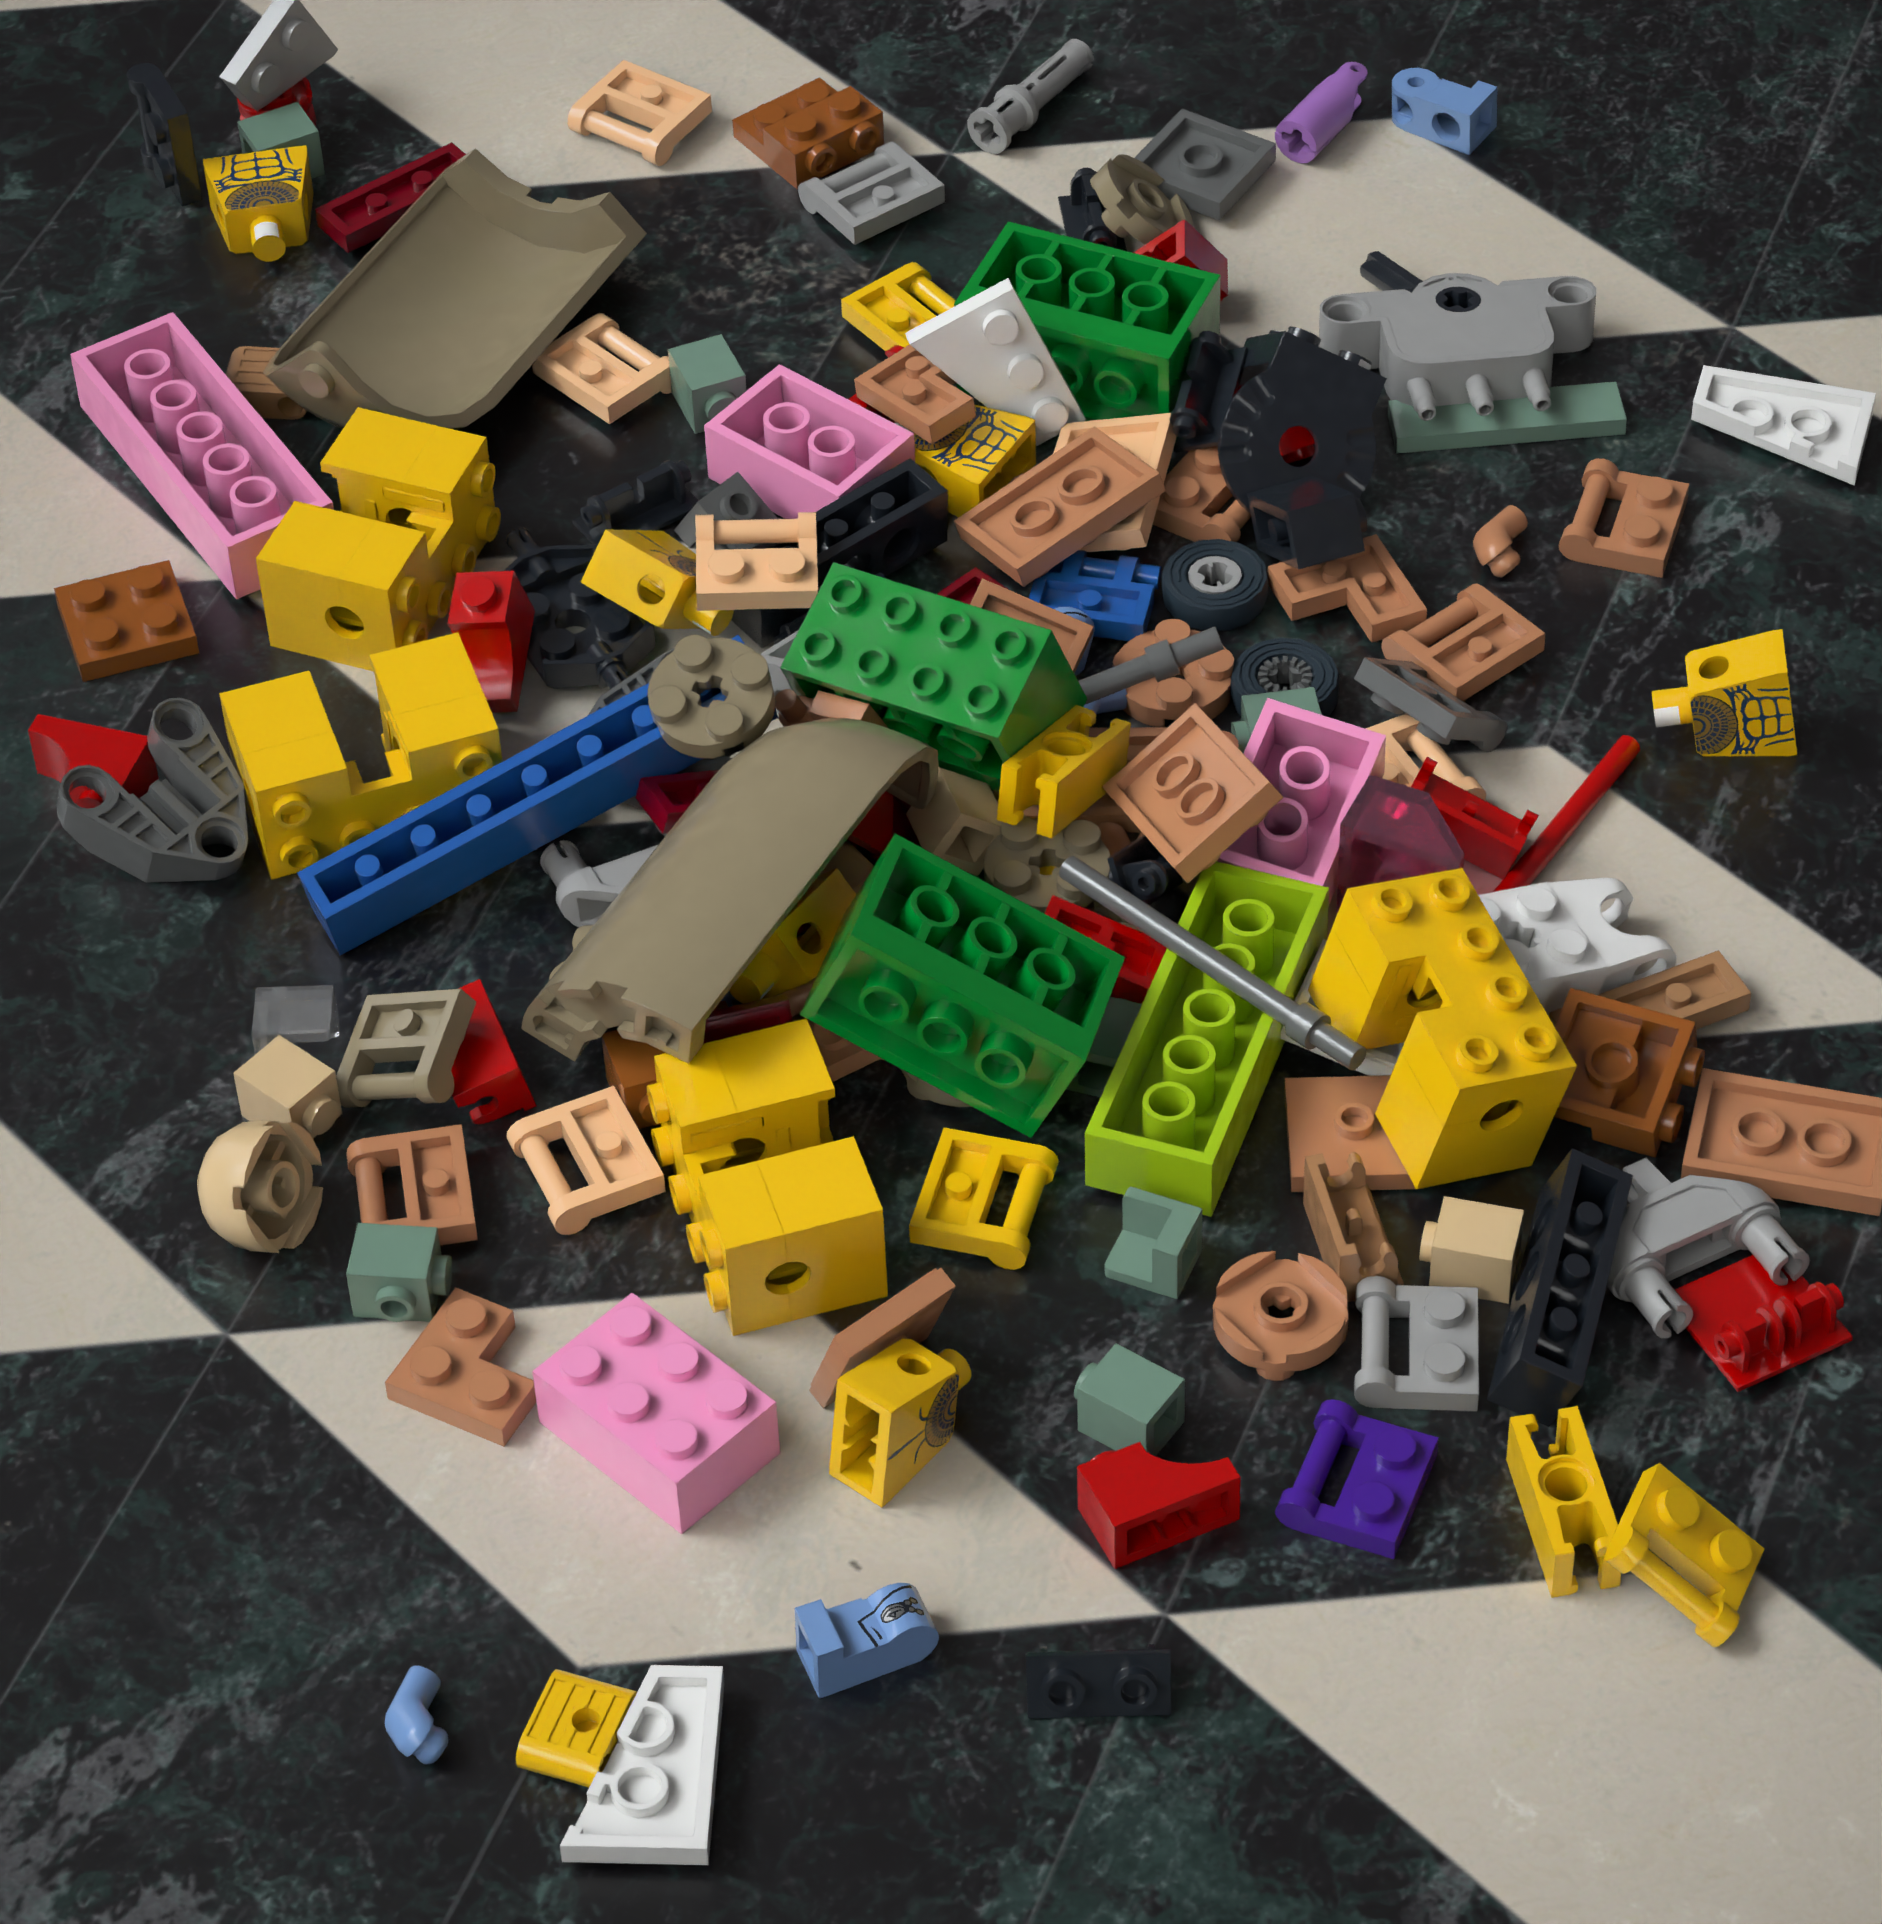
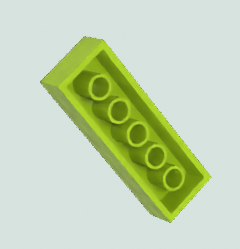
(1200, 1050)

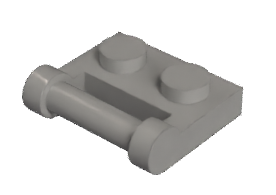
(873, 193)
(1440, 1346)

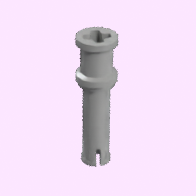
(1018, 105)

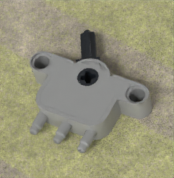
(1460, 334)

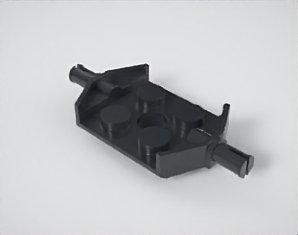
(613, 635)

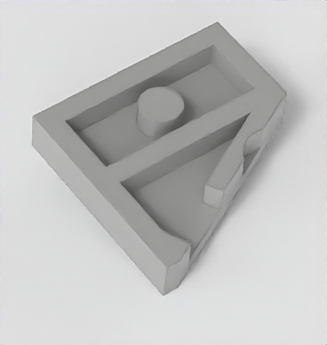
(277, 54)

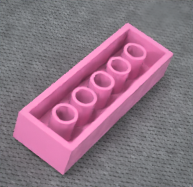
(194, 443)

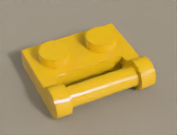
(890, 306)
(963, 1186)
(1695, 1543)

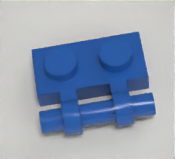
(1110, 592)

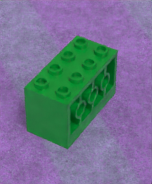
(1106, 315)
(933, 669)
(963, 986)

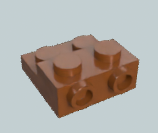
(811, 131)
(1627, 1070)

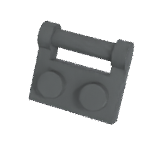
(1441, 716)

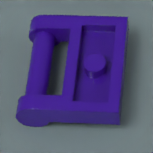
(1378, 1490)

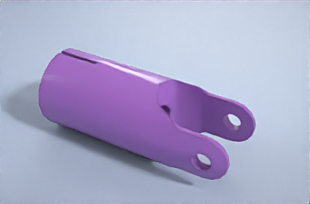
(1321, 114)

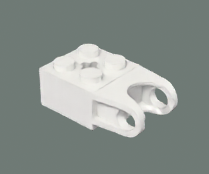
(1567, 940)

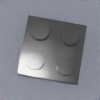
(1207, 162)

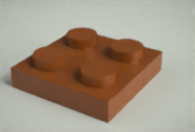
(126, 620)

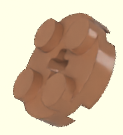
(1205, 681)
(1280, 1344)

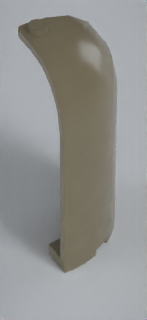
(453, 300)
(725, 883)

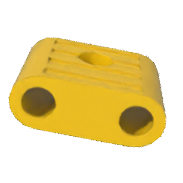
(573, 1728)

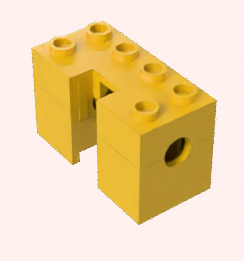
(389, 560)
(312, 801)
(1479, 1051)
(767, 1189)

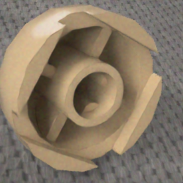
(260, 1185)

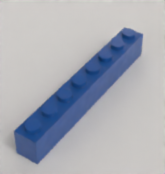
(491, 820)

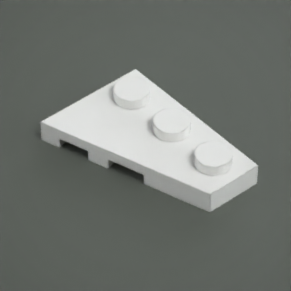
(999, 359)
(1790, 417)
(660, 1778)

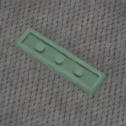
(1573, 414)

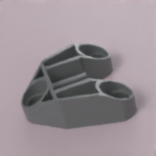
(169, 825)

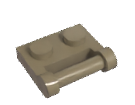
(399, 1029)

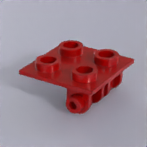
(1759, 1326)

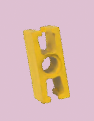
(1062, 771)
(1562, 1499)

